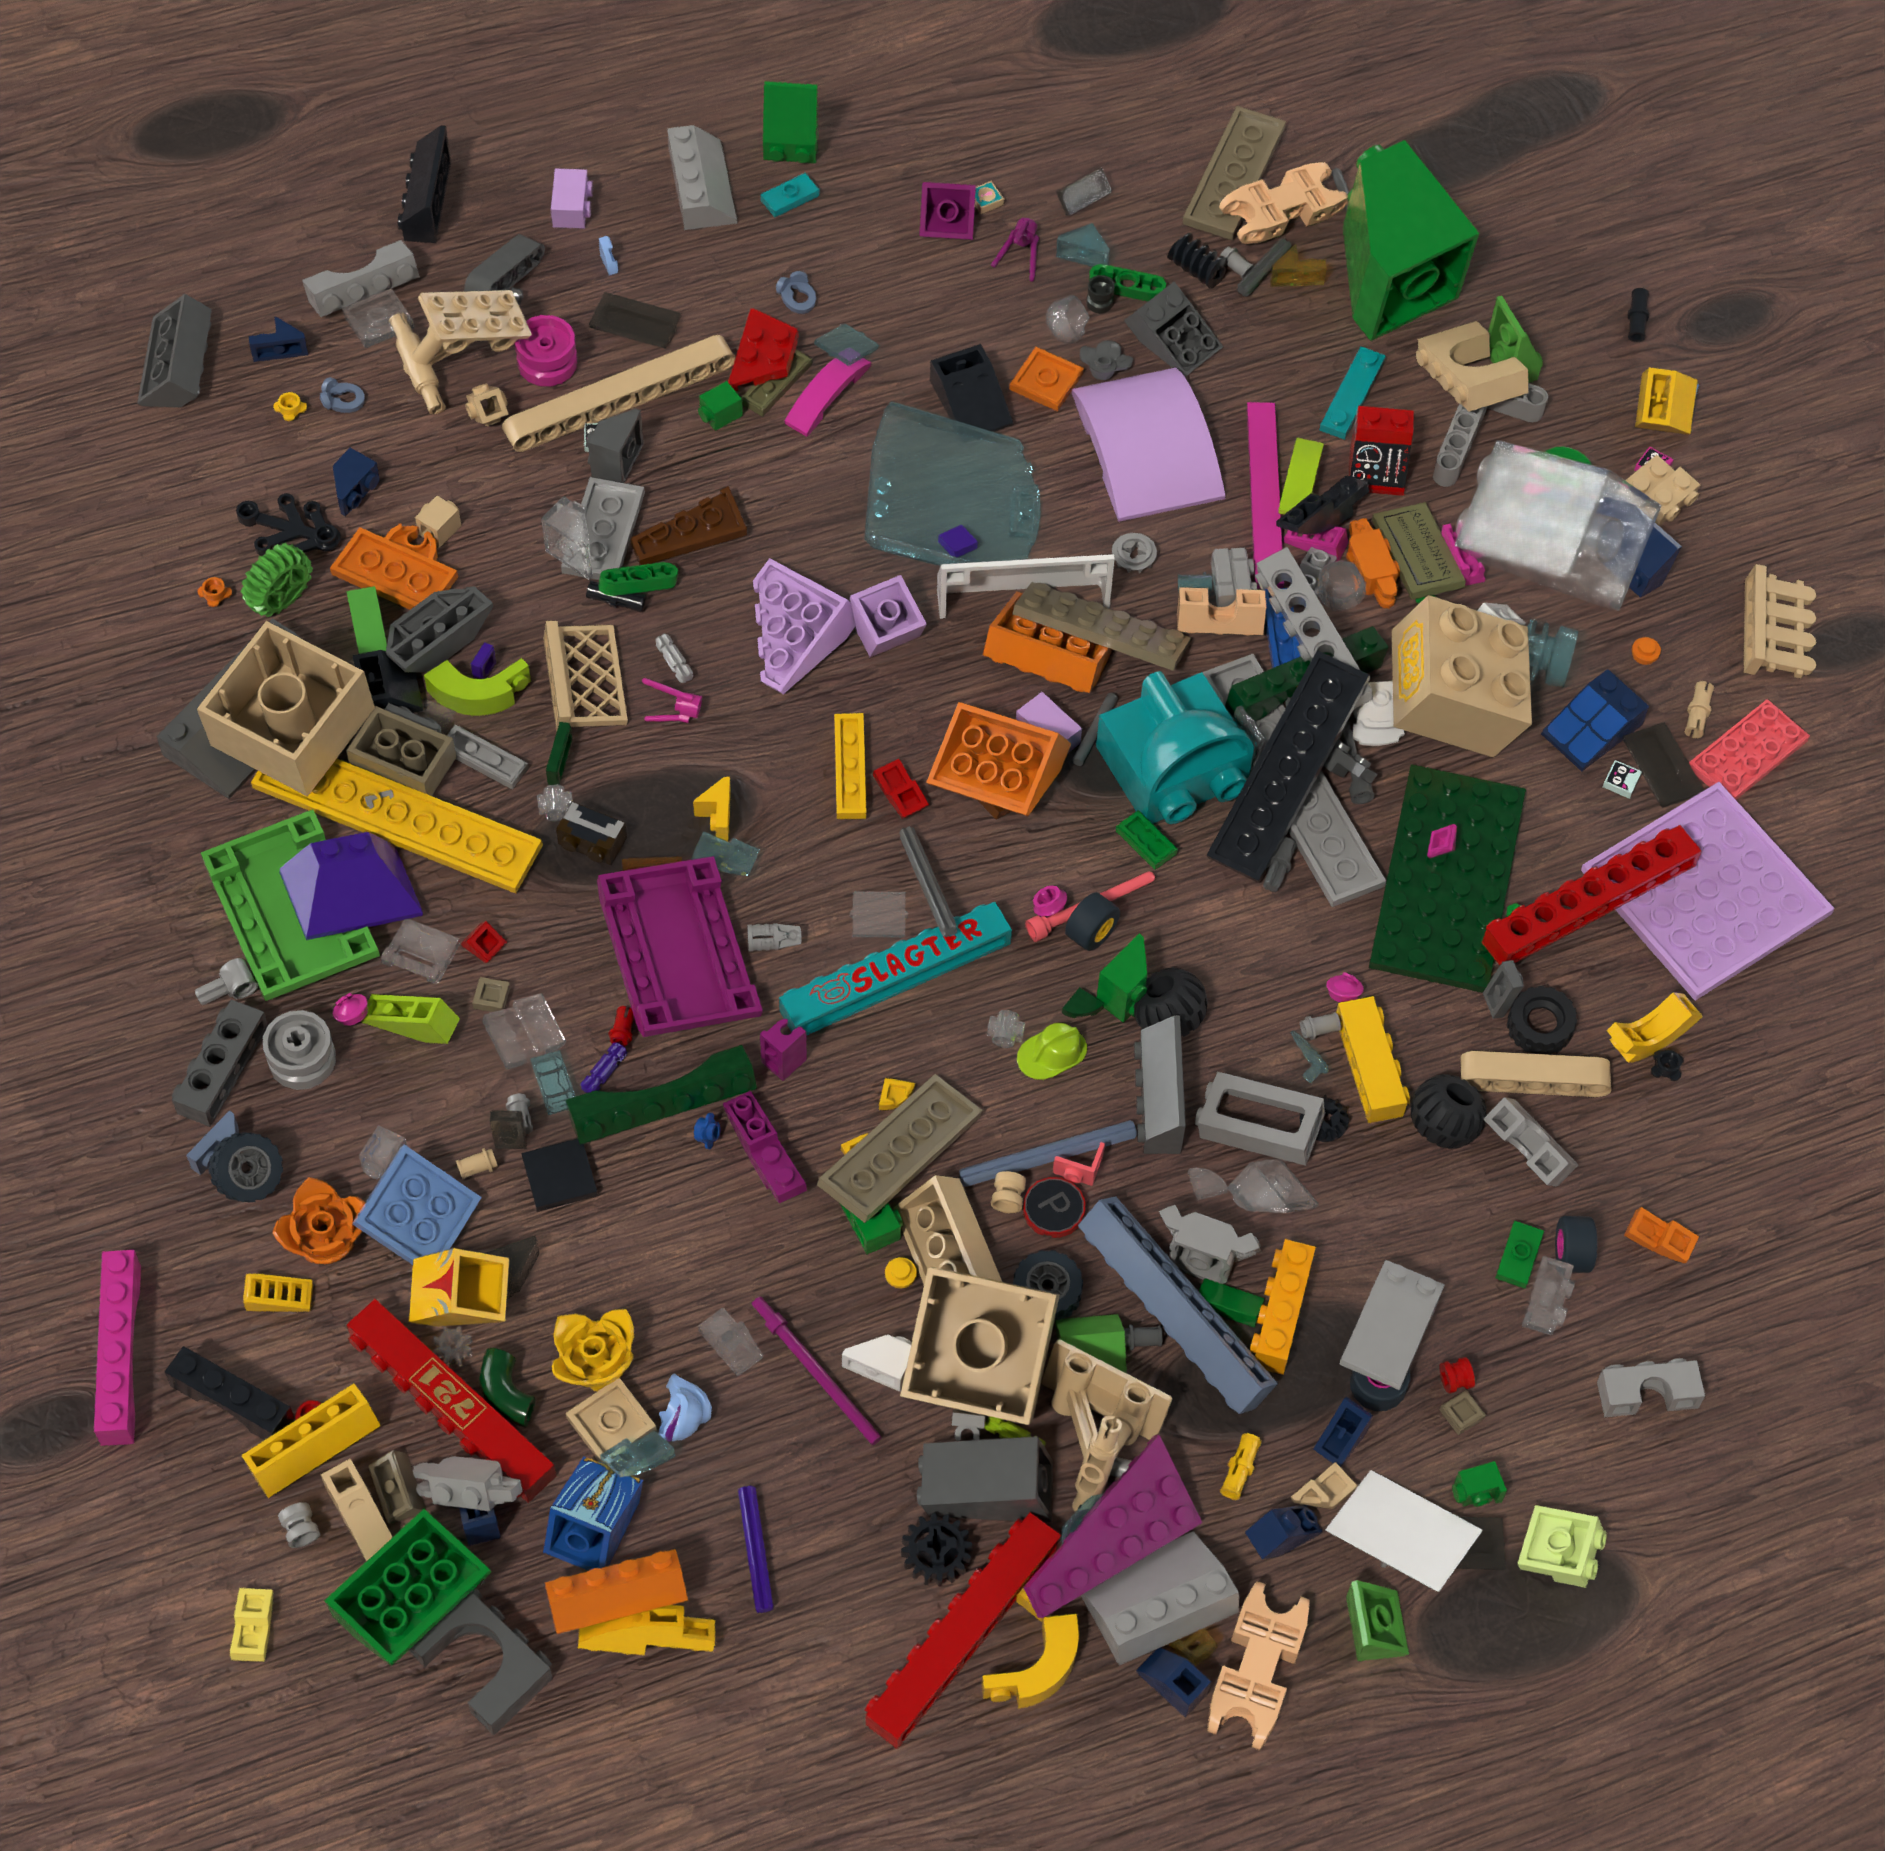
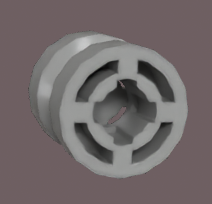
(299, 1525)

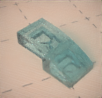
(730, 857)
(632, 1459)

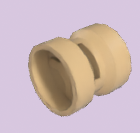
(1008, 1192)

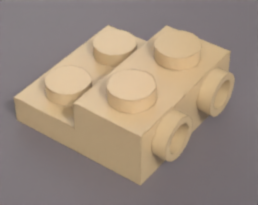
(1665, 486)

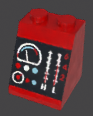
(1381, 448)

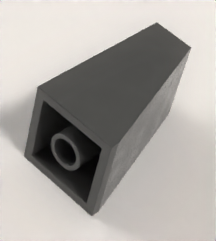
(987, 1479)

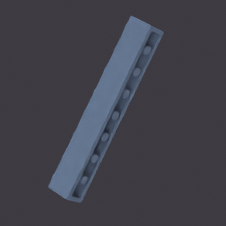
(1177, 1305)

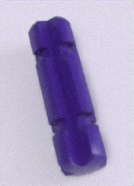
(604, 1068)

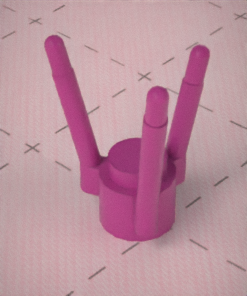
(686, 704)

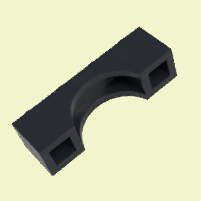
(209, 1382)

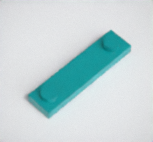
(1352, 392)

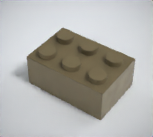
(402, 751)

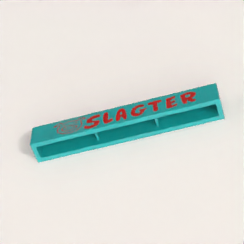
(894, 970)

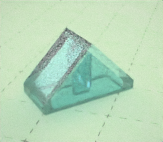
(1083, 246)

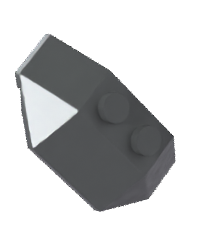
(437, 628)

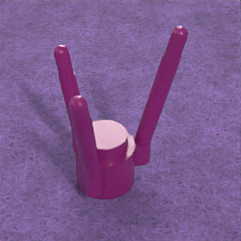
(1022, 235)

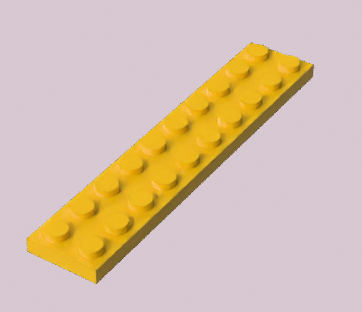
(416, 823)

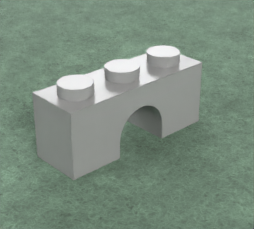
(1525, 1133)
(1676, 1381)

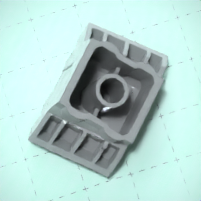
(1206, 1245)

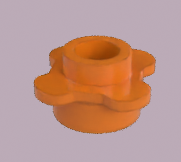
(212, 585)

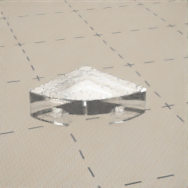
(1206, 1183)

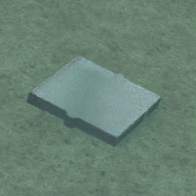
(846, 344)

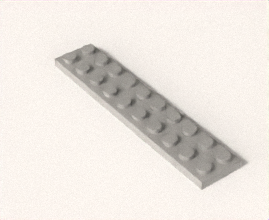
(1322, 825)

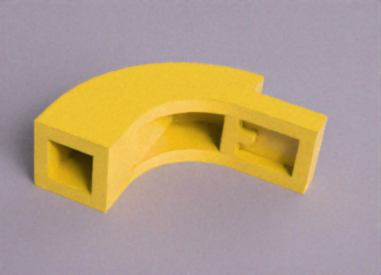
(1656, 1029)
(1047, 1675)

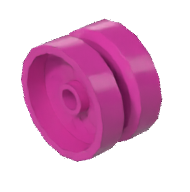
(549, 352)

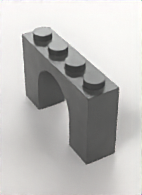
(521, 1671)

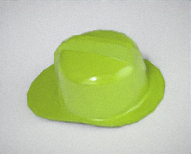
(1051, 1051)

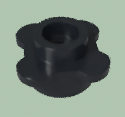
(1667, 1057)

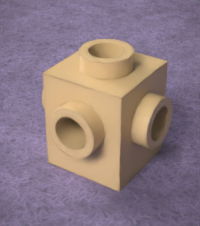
(496, 404)

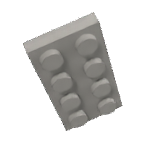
(611, 519)

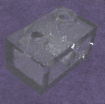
(1547, 1296)

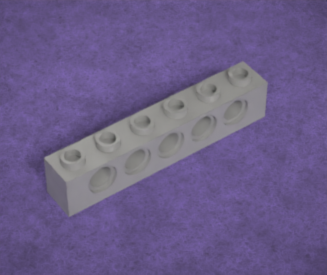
(1283, 567)

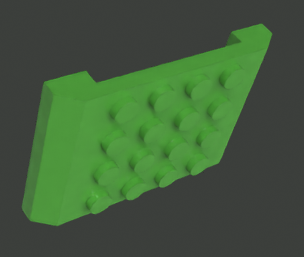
(262, 913)

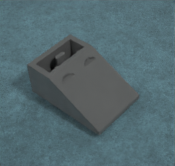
(1174, 330)

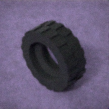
(1542, 1042)

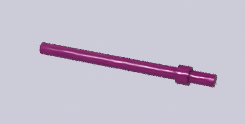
(778, 1325)

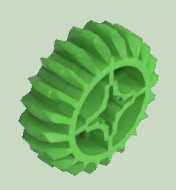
(276, 579)

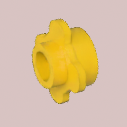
(289, 400)

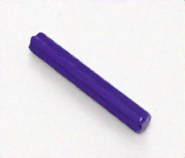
(755, 1549)

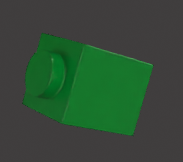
(720, 406)

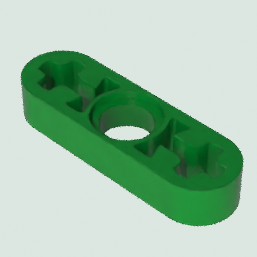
(1146, 279)
(621, 580)

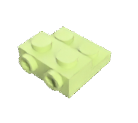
(1562, 1545)

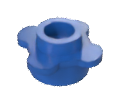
(707, 1130)

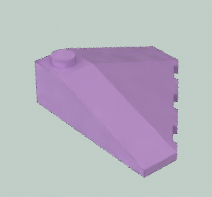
(798, 624)

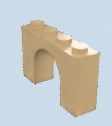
(1472, 387)

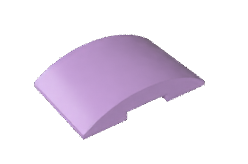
(1150, 443)

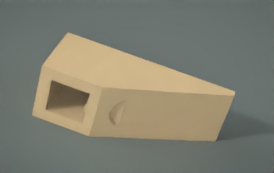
(356, 1508)

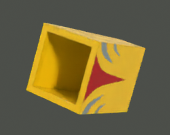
(458, 1288)

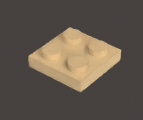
(610, 1418)

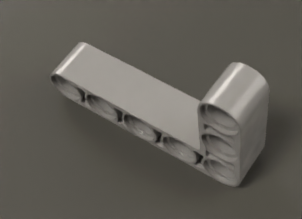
(1465, 426)

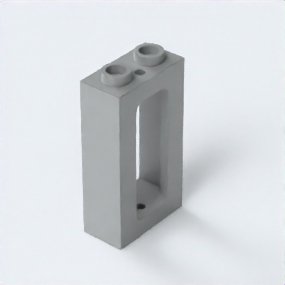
(1255, 1137)

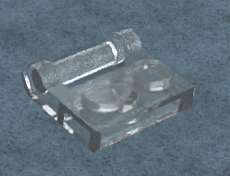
(423, 943)

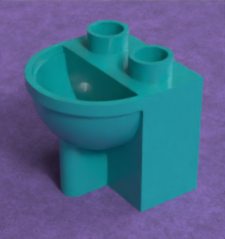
(1174, 748)

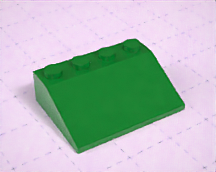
(406, 1588)

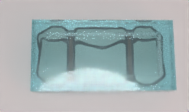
(552, 1081)

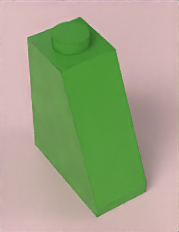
(367, 620)

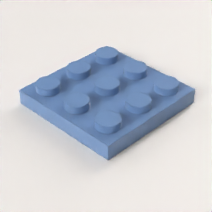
(416, 1207)

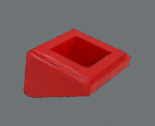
(484, 942)

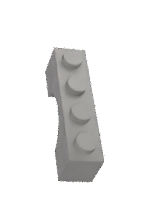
(335, 291)

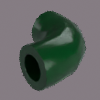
(499, 1388)

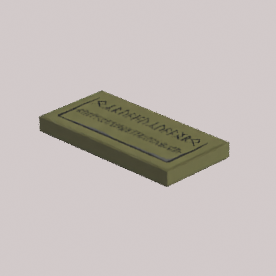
(1419, 550)

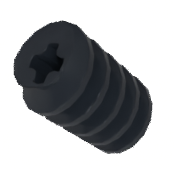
(1198, 261)

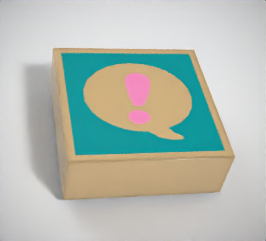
(987, 198)

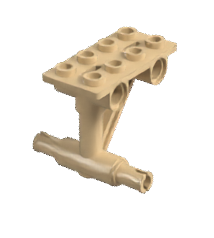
(455, 323)
(1125, 1402)

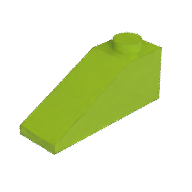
(413, 1017)

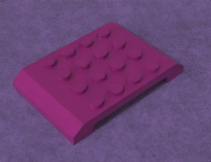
(676, 947)

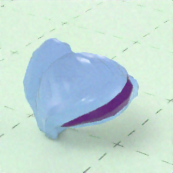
(685, 1411)

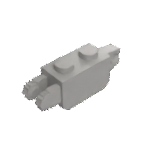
(466, 1483)

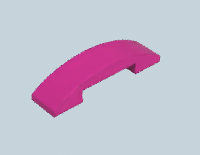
(821, 392)

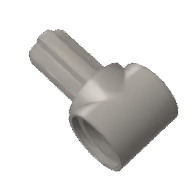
(234, 980)

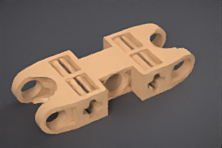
(1271, 209)
(1250, 1690)

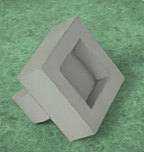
(967, 1420)

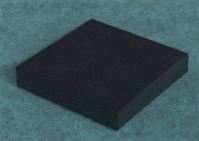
(559, 1174)

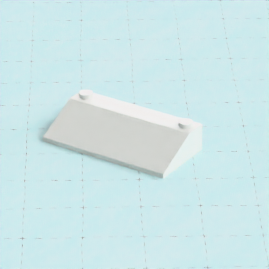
(1020, 574)

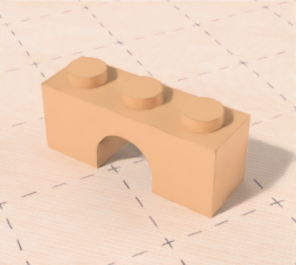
(1243, 616)

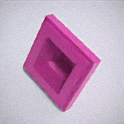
(1442, 841)

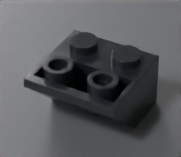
(388, 681)

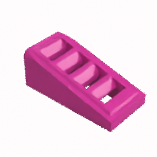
(1334, 543)

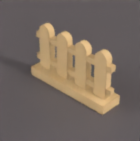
(1762, 638)

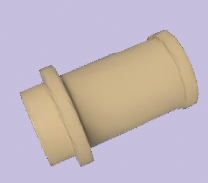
(477, 1163)

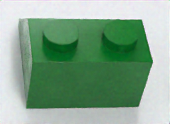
(1124, 980)

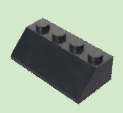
(426, 188)

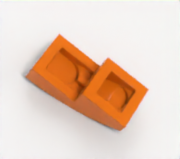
(1661, 1237)

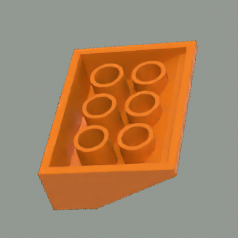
(1044, 650)
(997, 759)

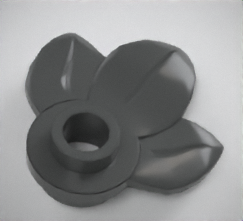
(1105, 359)

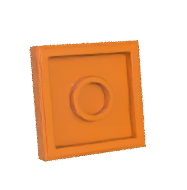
(1046, 378)

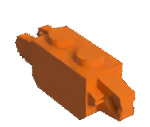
(1373, 559)

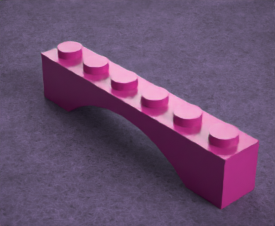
(114, 1378)

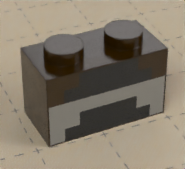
(591, 833)

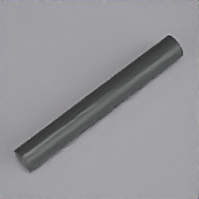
(1091, 734)

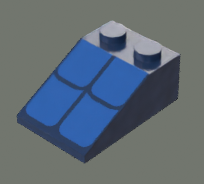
(1596, 720)

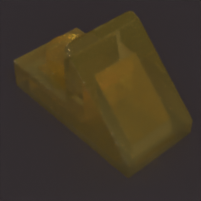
(1296, 272)

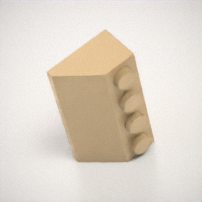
(945, 1230)

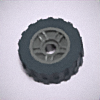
(248, 1185)
(1056, 1271)

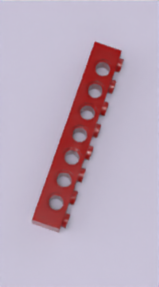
(1680, 856)

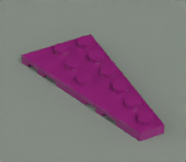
(1124, 1526)

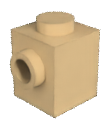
(440, 519)

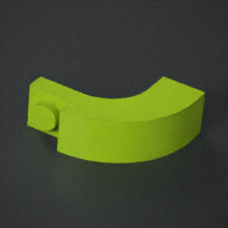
(476, 696)

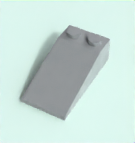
(1392, 1324)

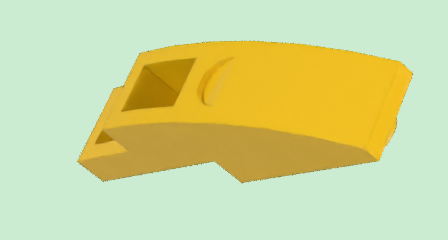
(655, 1627)

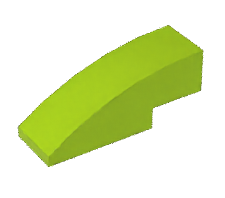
(1301, 473)

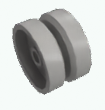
(299, 1049)

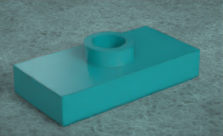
(790, 195)

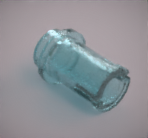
(1195, 581)

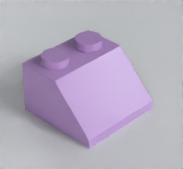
(886, 616)

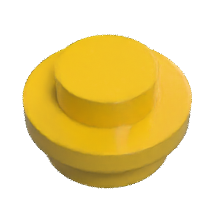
(900, 1272)

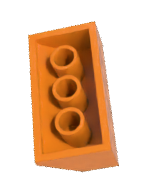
(616, 1591)

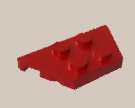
(764, 350)

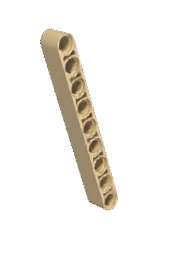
(618, 393)

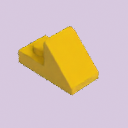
(716, 805)

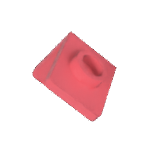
(1078, 1172)

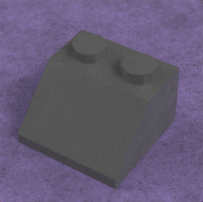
(615, 446)

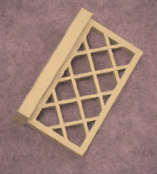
(561, 684)

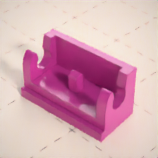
(1468, 565)

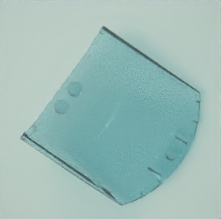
(946, 474)

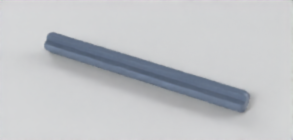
(1047, 1153)

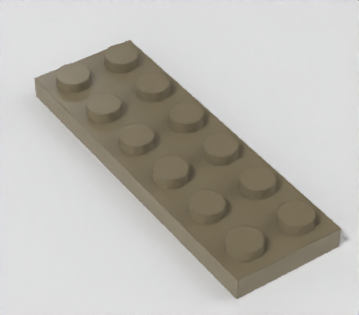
(1235, 163)
(1102, 625)
(899, 1148)

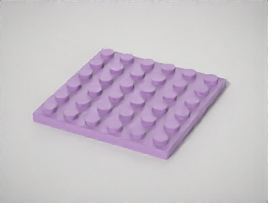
(1728, 907)

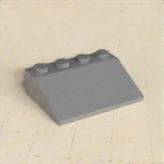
(1162, 1598)

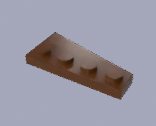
(703, 526)

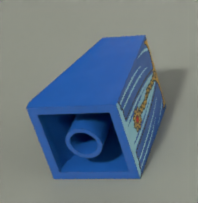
(591, 1515)

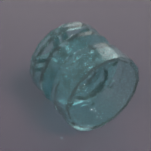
(1551, 653)

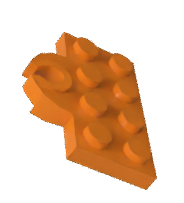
(394, 566)

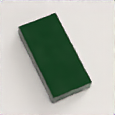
(559, 754)

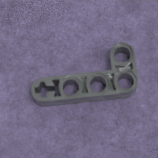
(506, 265)

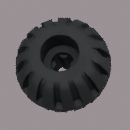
(1172, 994)
(1448, 1111)

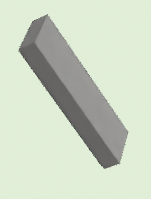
(487, 757)

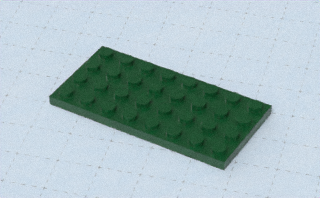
(1441, 905)

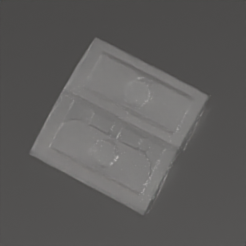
(524, 1031)

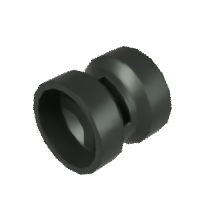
(1100, 294)

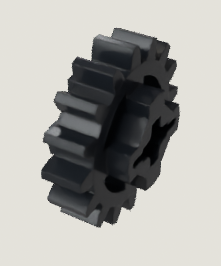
(923, 1551)

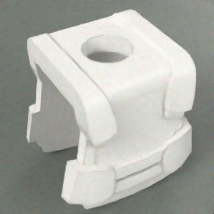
(1376, 718)

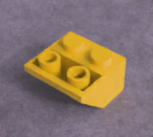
(1666, 401)

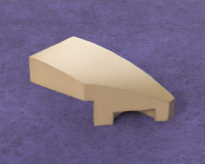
(1326, 1490)

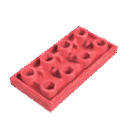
(1749, 750)

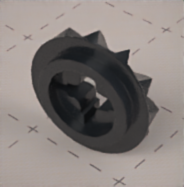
(1338, 1121)

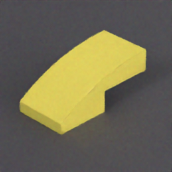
(252, 1624)

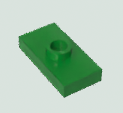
(1146, 840)
(1519, 1254)

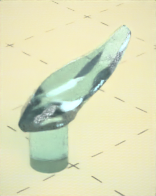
(1317, 1066)

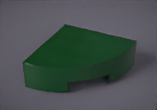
(1082, 1005)

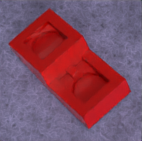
(900, 789)

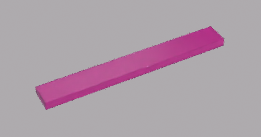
(1263, 482)

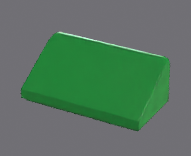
(1232, 1302)

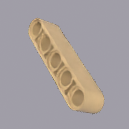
(1537, 1073)

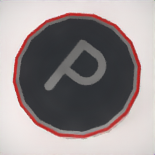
(1054, 1207)

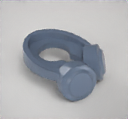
(799, 281)
(331, 387)

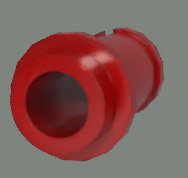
(622, 1027)

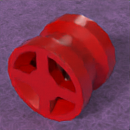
(1457, 1375)

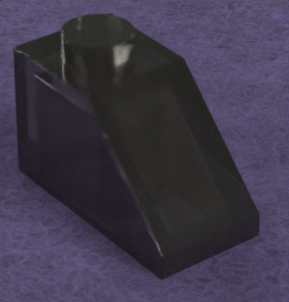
(521, 1257)

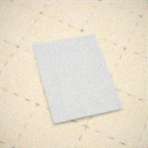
(1404, 1530)

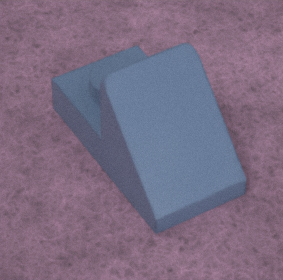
(201, 1153)

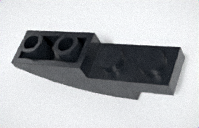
(1326, 511)

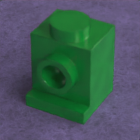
(1479, 1485)

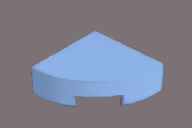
(606, 255)

